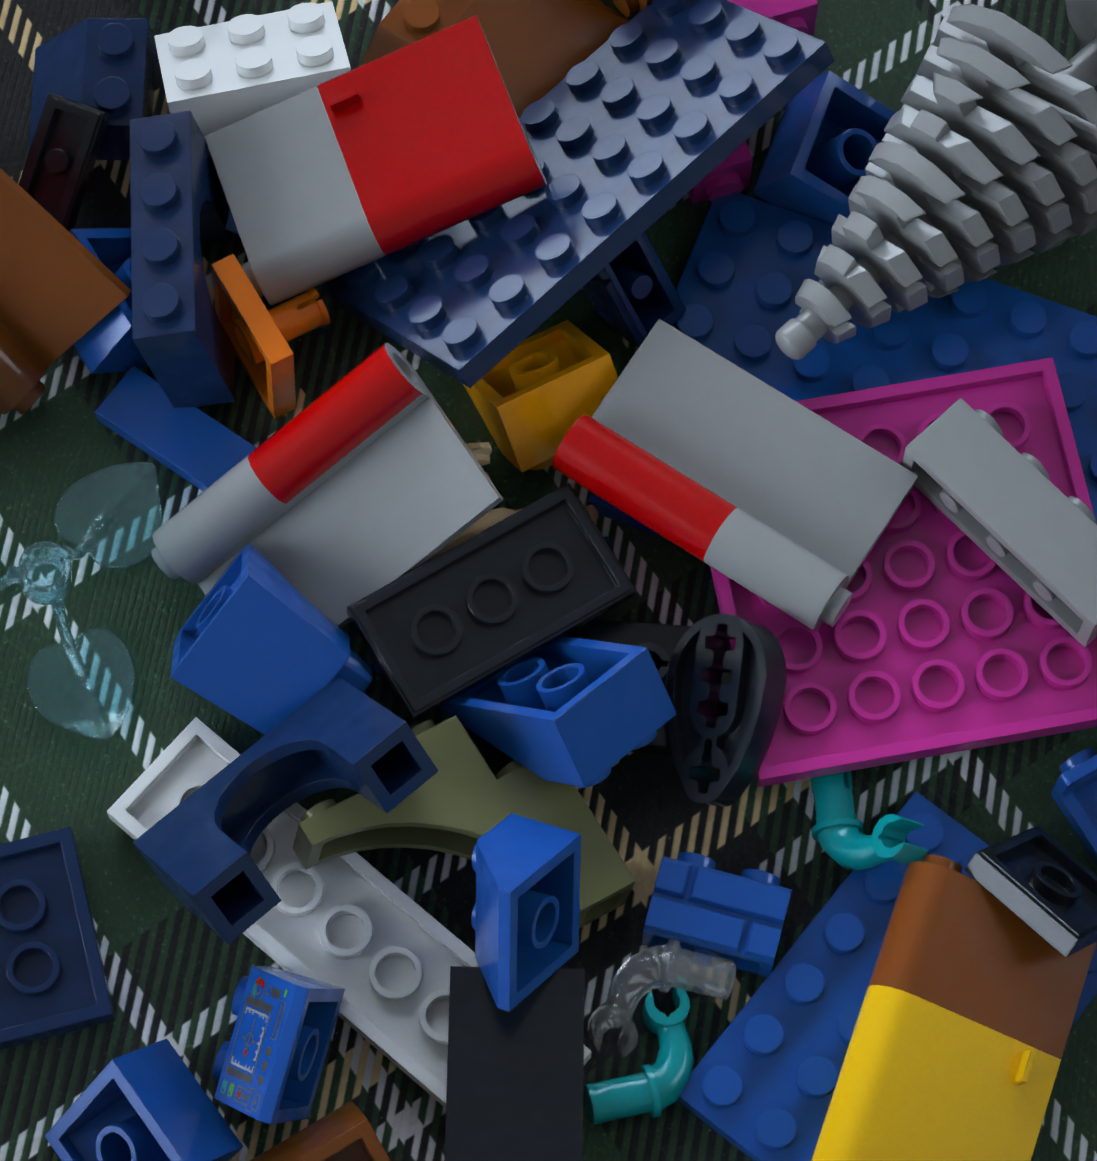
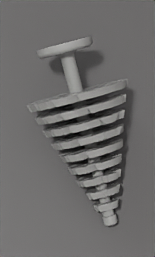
(966, 179)

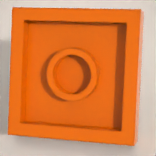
(263, 334)

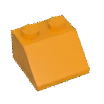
(542, 392)

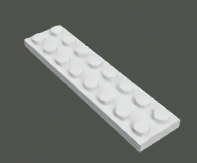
(333, 920)

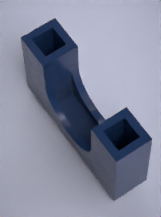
(173, 213)
(325, 744)

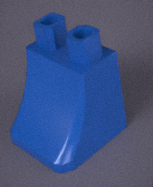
(261, 646)

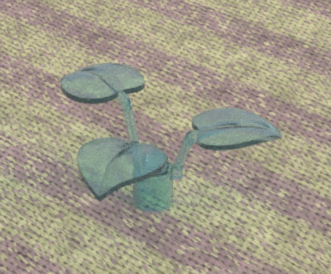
(90, 678)

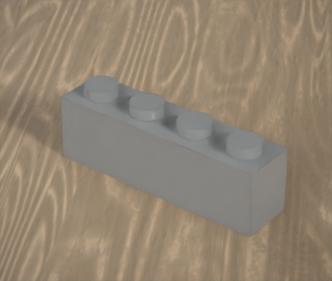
(1011, 513)

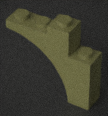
(459, 808)

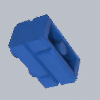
(717, 911)

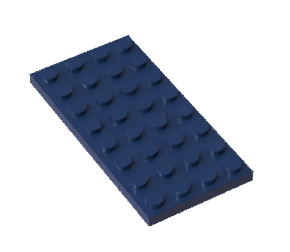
(616, 153)

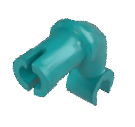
(843, 835)
(656, 1084)

